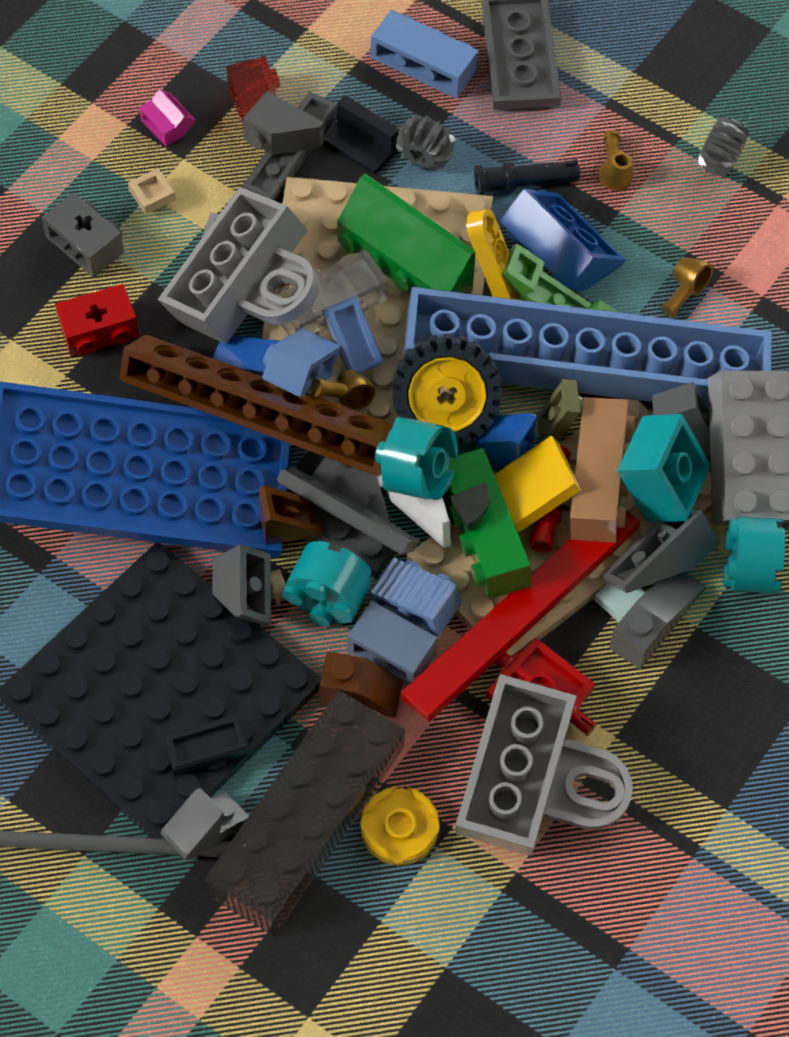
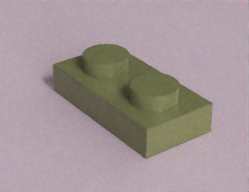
(560, 411)

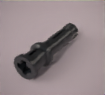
(510, 176)

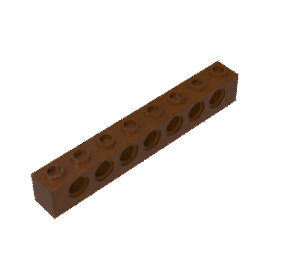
(254, 402)

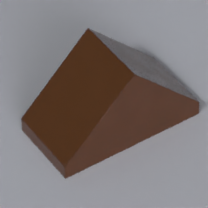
(287, 516)

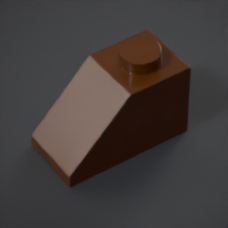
(361, 681)

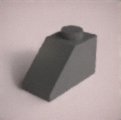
(281, 127)
(689, 403)
(244, 583)

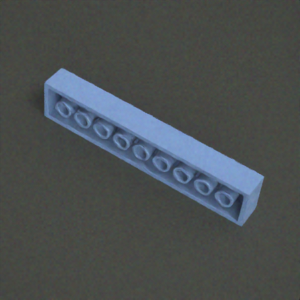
(598, 348)

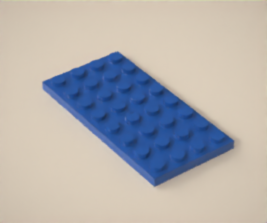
(133, 469)

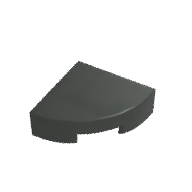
(472, 505)

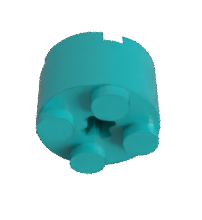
(417, 458)
(755, 554)
(328, 584)

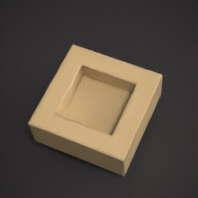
(151, 191)

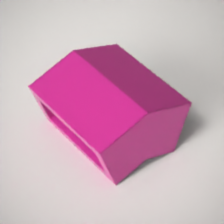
(166, 117)

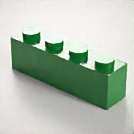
(494, 544)

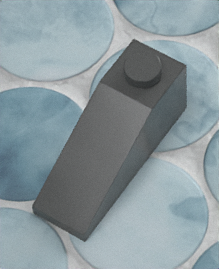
(663, 552)
(654, 617)

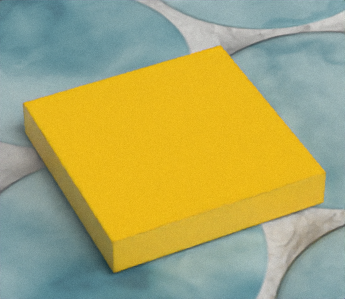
(536, 483)

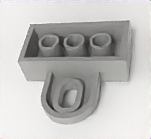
(240, 268)
(749, 444)
(529, 771)

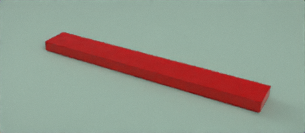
(509, 622)

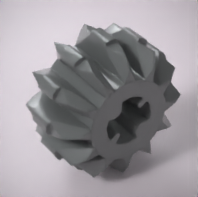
(425, 142)
(723, 146)

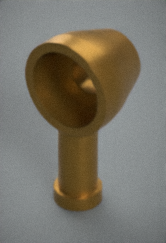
(617, 170)
(693, 278)
(351, 388)

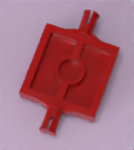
(546, 668)

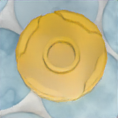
(399, 826)

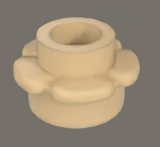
(277, 586)

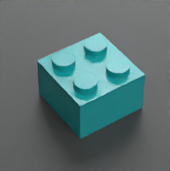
(664, 468)

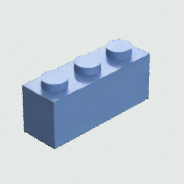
(424, 53)

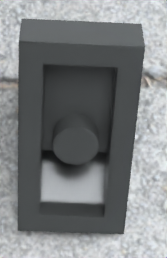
(203, 823)

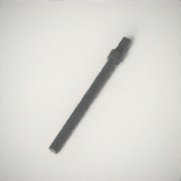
(99, 843)

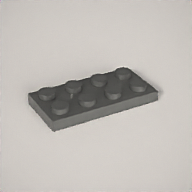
(520, 54)

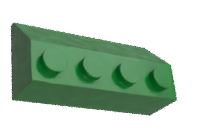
(404, 241)

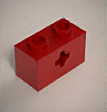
(97, 320)

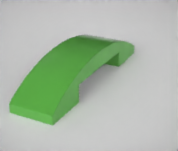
(531, 284)

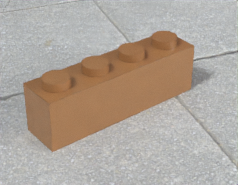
(601, 447)

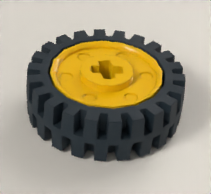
(450, 364)

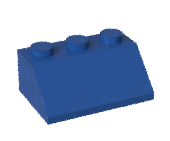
(561, 239)

